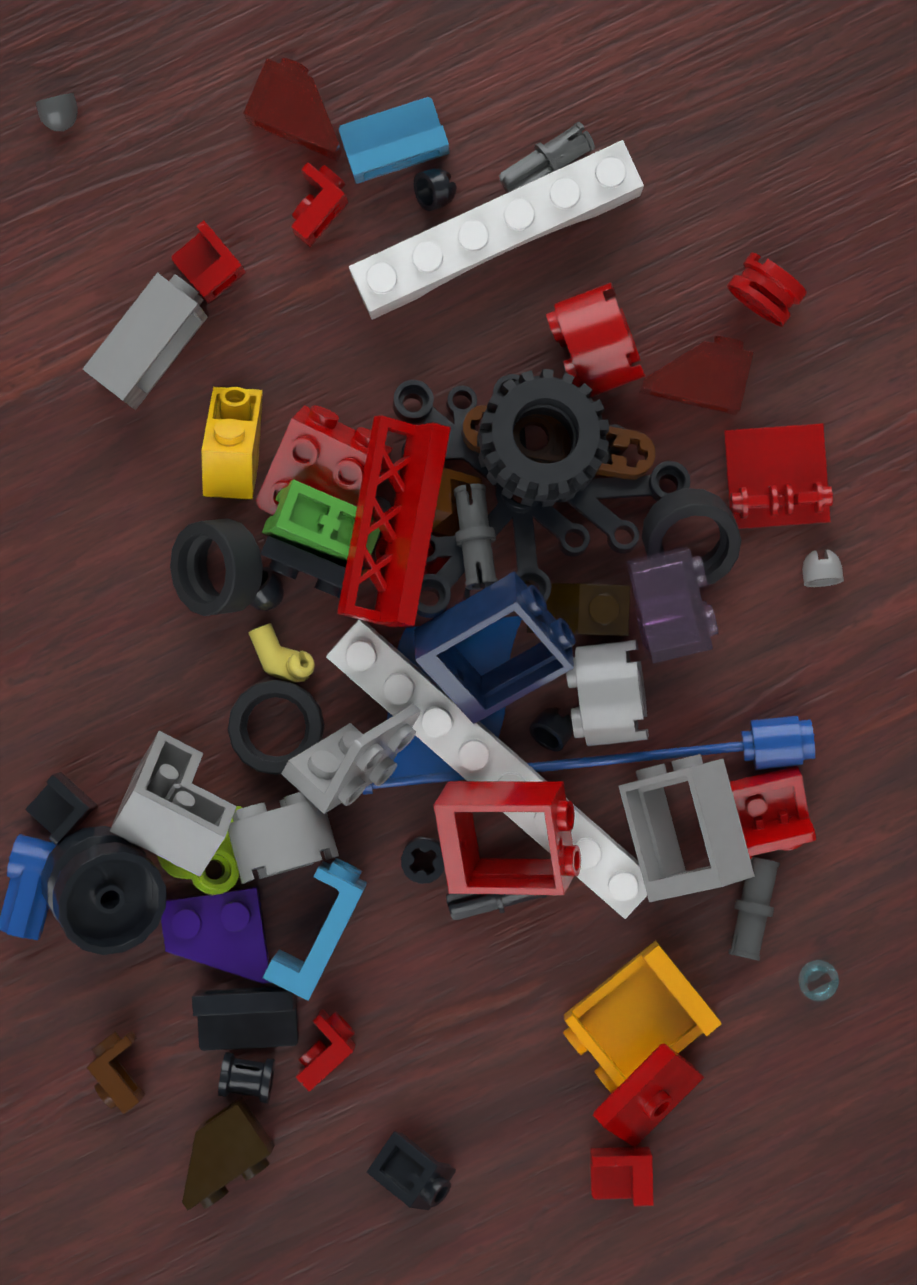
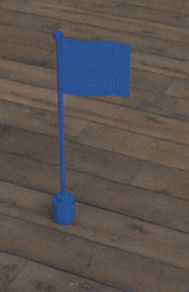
(768, 742)

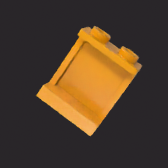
(635, 1013)

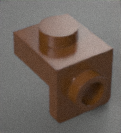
(114, 1082)

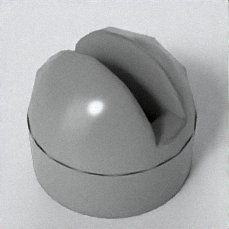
(823, 571)

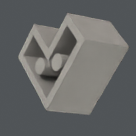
(168, 811)

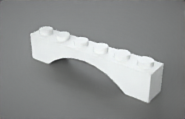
(498, 226)

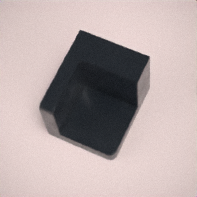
(61, 807)

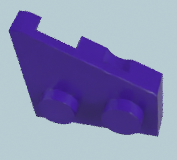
(219, 931)

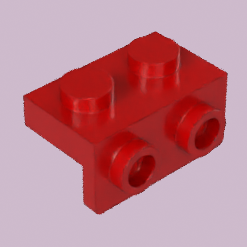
(773, 811)

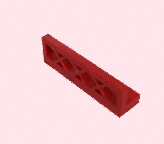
(410, 523)

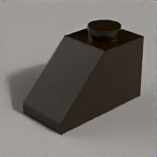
(591, 608)

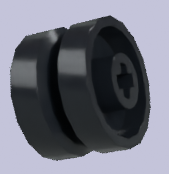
(103, 891)

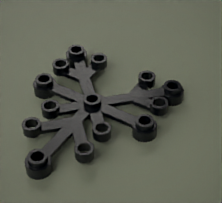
(522, 515)

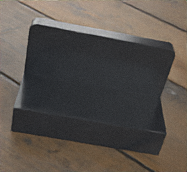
(245, 1018)

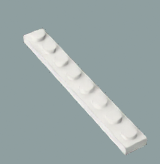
(480, 757)

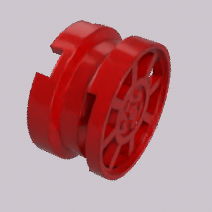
(767, 289)

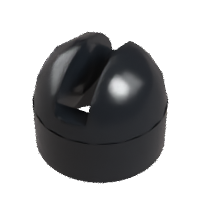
(434, 189)
(270, 591)
(551, 729)

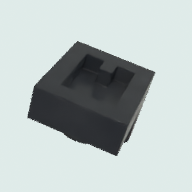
(411, 1173)

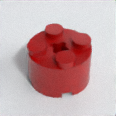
(596, 339)

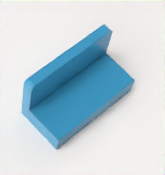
(393, 140)

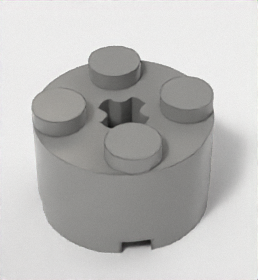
(608, 694)
(280, 837)

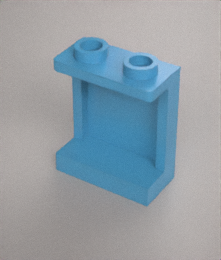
(303, 976)

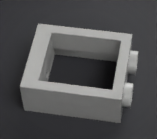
(147, 339)
(656, 837)

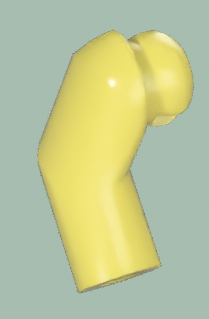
(278, 660)

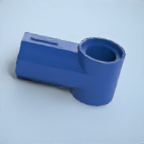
(24, 905)

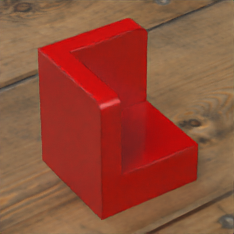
(208, 263)
(622, 1174)

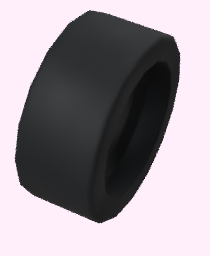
(689, 503)
(241, 560)
(253, 696)

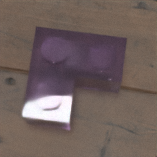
(670, 605)

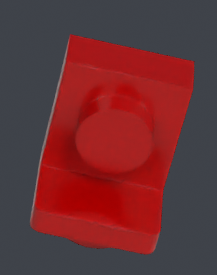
(318, 212)
(322, 1058)

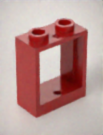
(459, 846)

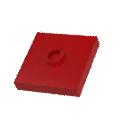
(648, 1095)

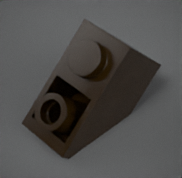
(222, 1150)

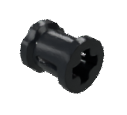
(422, 875)
(246, 1077)

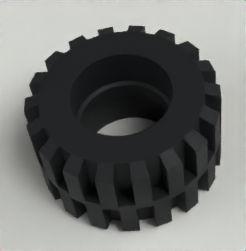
(556, 399)

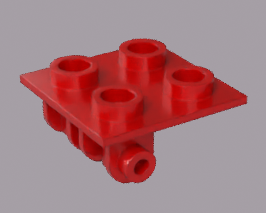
(778, 476)

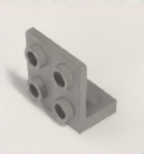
(350, 761)

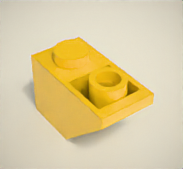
(232, 443)

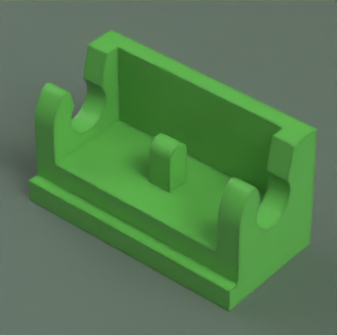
(315, 523)

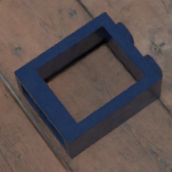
(485, 694)

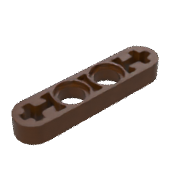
(558, 444)

